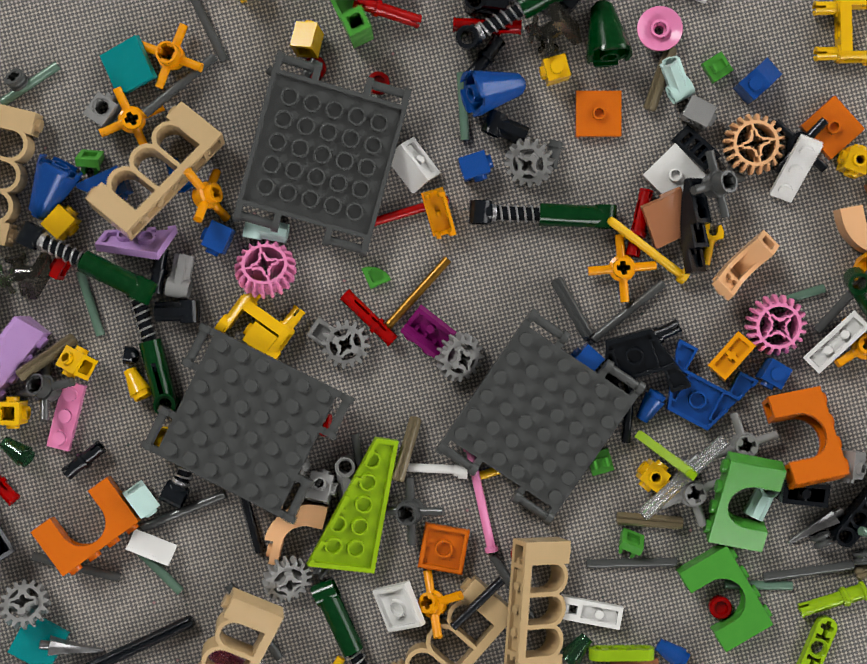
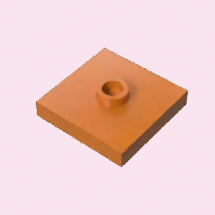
(598, 113)
(841, 128)
(443, 548)

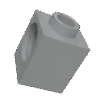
(93, 109)
(698, 113)

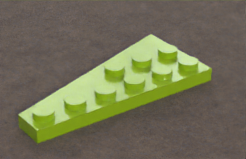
(357, 523)

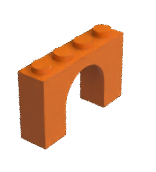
(811, 407)
(68, 553)

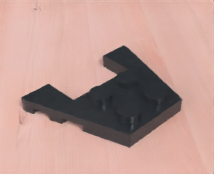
(641, 355)

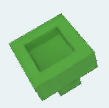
(716, 67)
(89, 159)
(601, 463)
(631, 542)

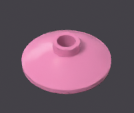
(667, 21)

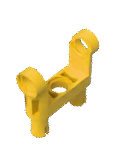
(843, 49)
(283, 329)

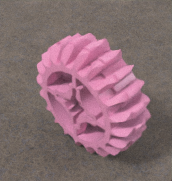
(251, 269)
(791, 314)

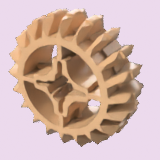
(754, 153)

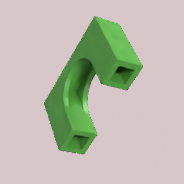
(354, 22)
(738, 473)
(749, 616)

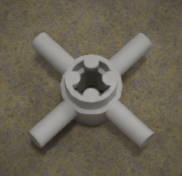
(753, 442)
(695, 501)

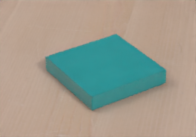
(128, 65)
(27, 642)

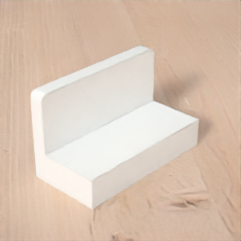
(413, 165)
(151, 547)

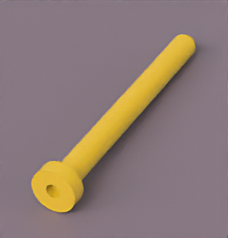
(680, 274)

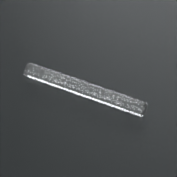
(682, 480)

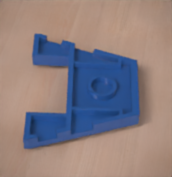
(704, 401)

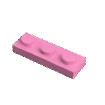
(66, 417)

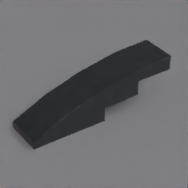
(694, 217)

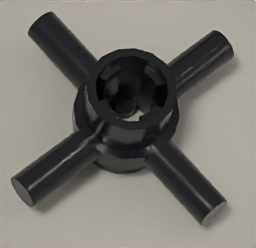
(793, 137)

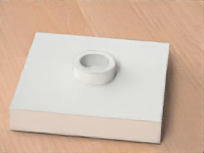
(671, 170)
(399, 606)

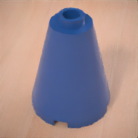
(489, 90)
(51, 185)

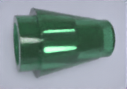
(17, 451)
(575, 651)

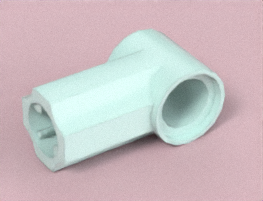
(678, 84)
(259, 232)
(759, 503)

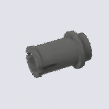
(556, 147)

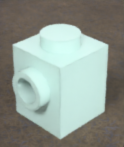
(141, 500)

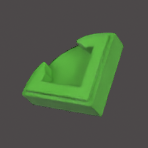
(375, 276)

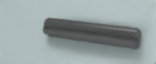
(572, 307)

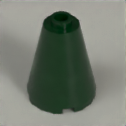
(606, 36)

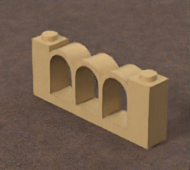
(181, 122)
(27, 125)
(525, 554)
(494, 610)
(248, 611)

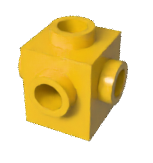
(847, 161)
(76, 362)
(14, 412)
(646, 471)

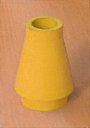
(137, 386)

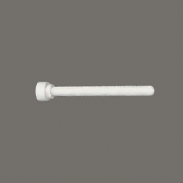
(455, 469)

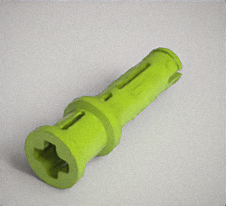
(843, 596)

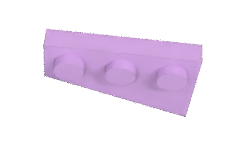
(145, 244)

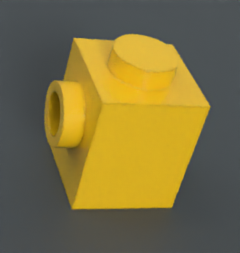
(307, 39)
(555, 69)
(62, 222)
(259, 336)

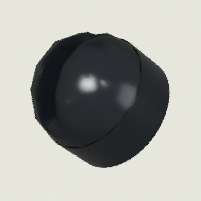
(131, 355)

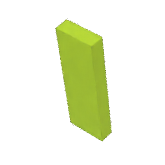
(666, 455)

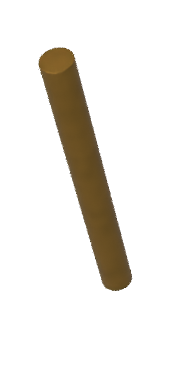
(419, 290)

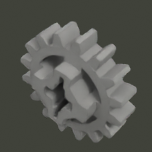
(538, 170)
(354, 348)
(457, 356)
(286, 578)
(18, 597)

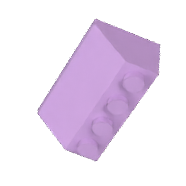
(17, 346)

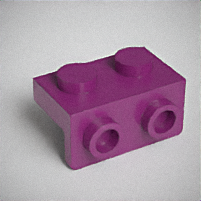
(427, 331)

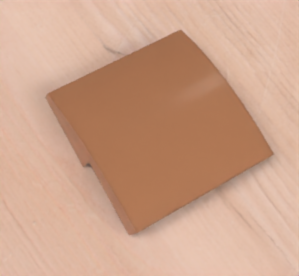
(664, 217)

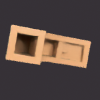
(852, 226)
(743, 264)
(309, 515)

